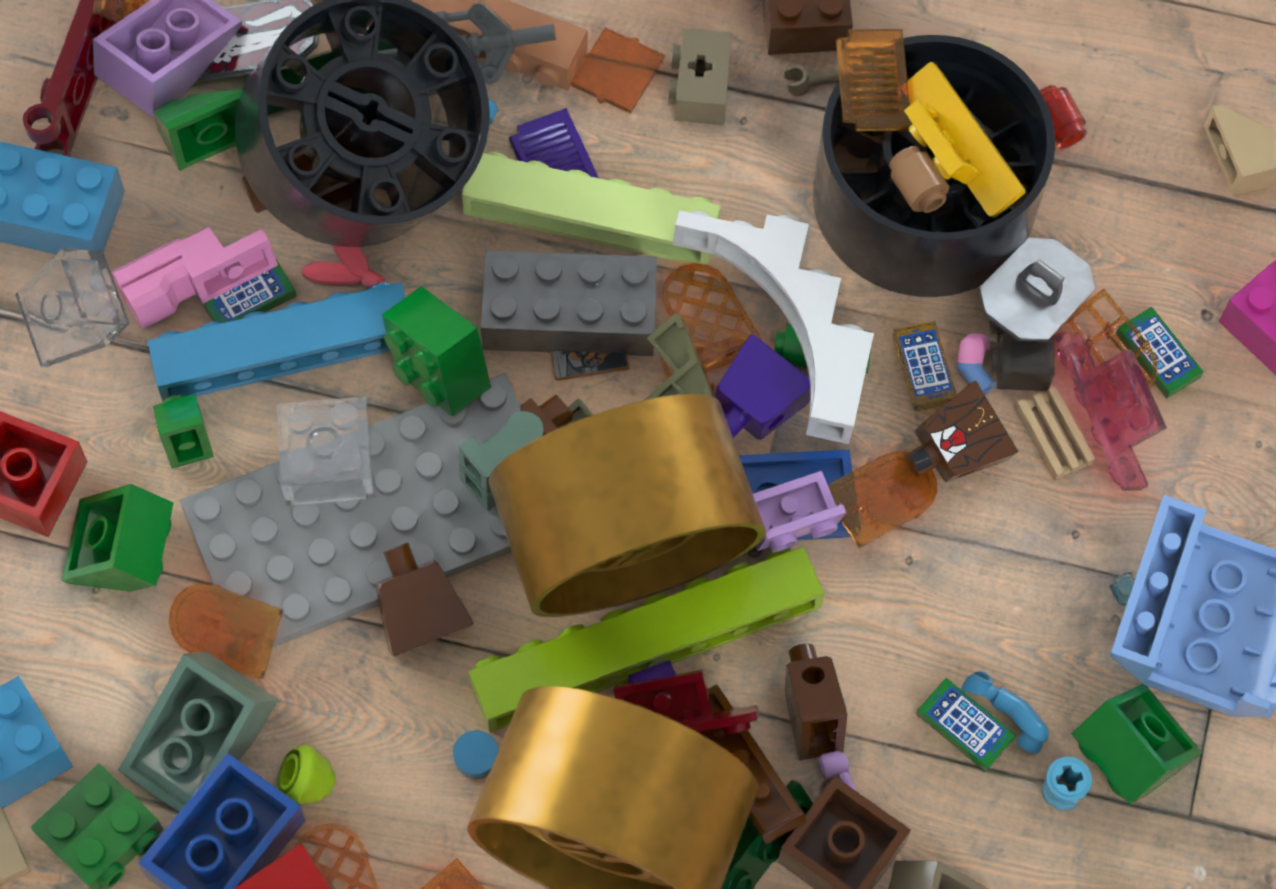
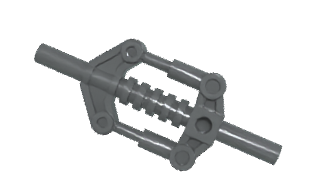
(496, 40)

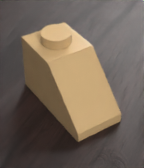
(1242, 149)

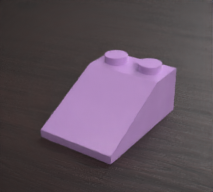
(162, 49)

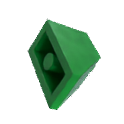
(182, 430)

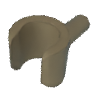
(801, 87)

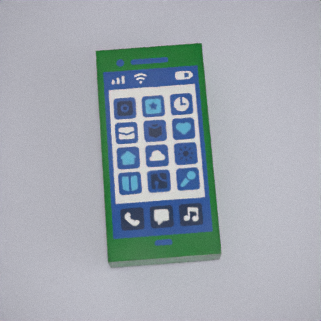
(257, 294)
(1175, 364)
(966, 724)

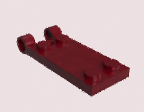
(71, 84)

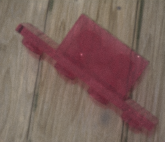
(1116, 403)

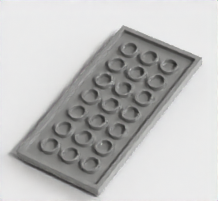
(329, 555)

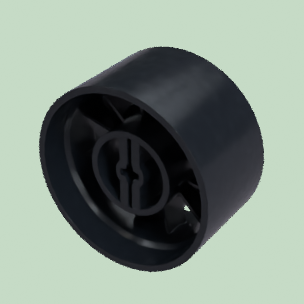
(387, 122)
(958, 242)

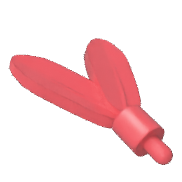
(352, 272)

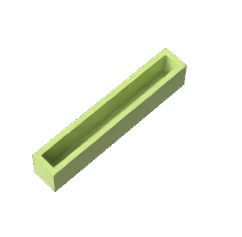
(581, 207)

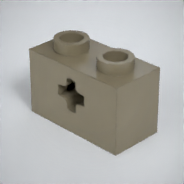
(703, 97)

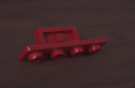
(685, 701)

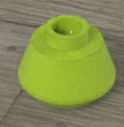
(305, 775)

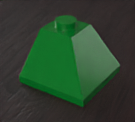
(198, 125)

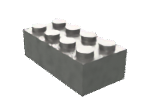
(568, 302)

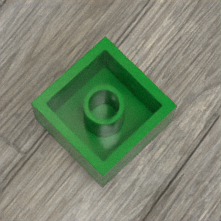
(436, 351)

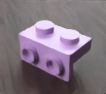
(797, 510)

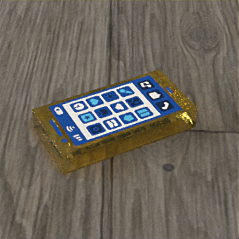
(924, 365)

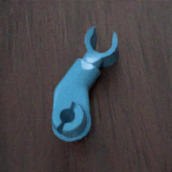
(1033, 728)

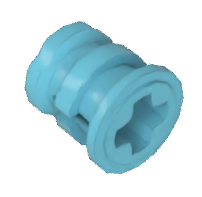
(1073, 772)

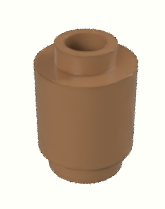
(918, 180)

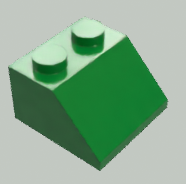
(118, 540)
(1135, 743)

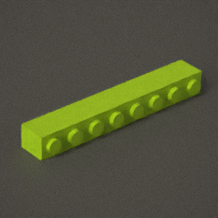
(658, 631)

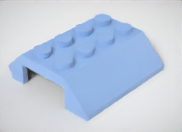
(1202, 615)

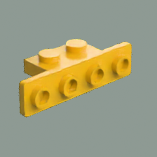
(959, 141)

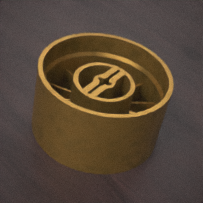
(625, 504)
(610, 797)

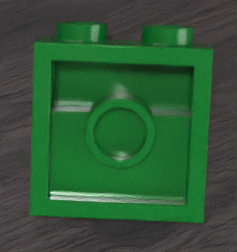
(98, 829)

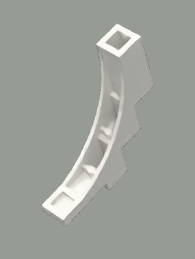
(772, 258)

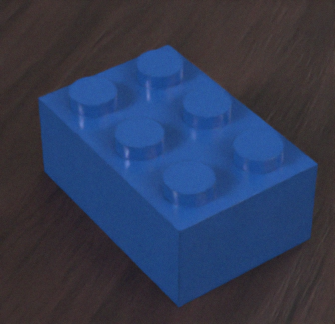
(223, 832)

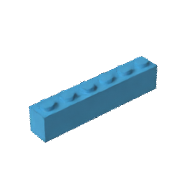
(273, 342)

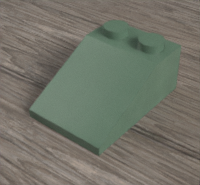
(194, 725)

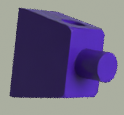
(761, 390)

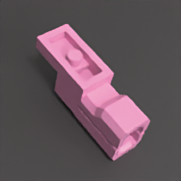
(189, 267)

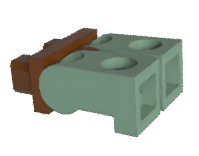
(520, 429)

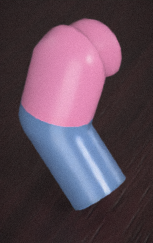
(971, 358)

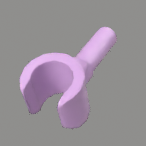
(836, 765)

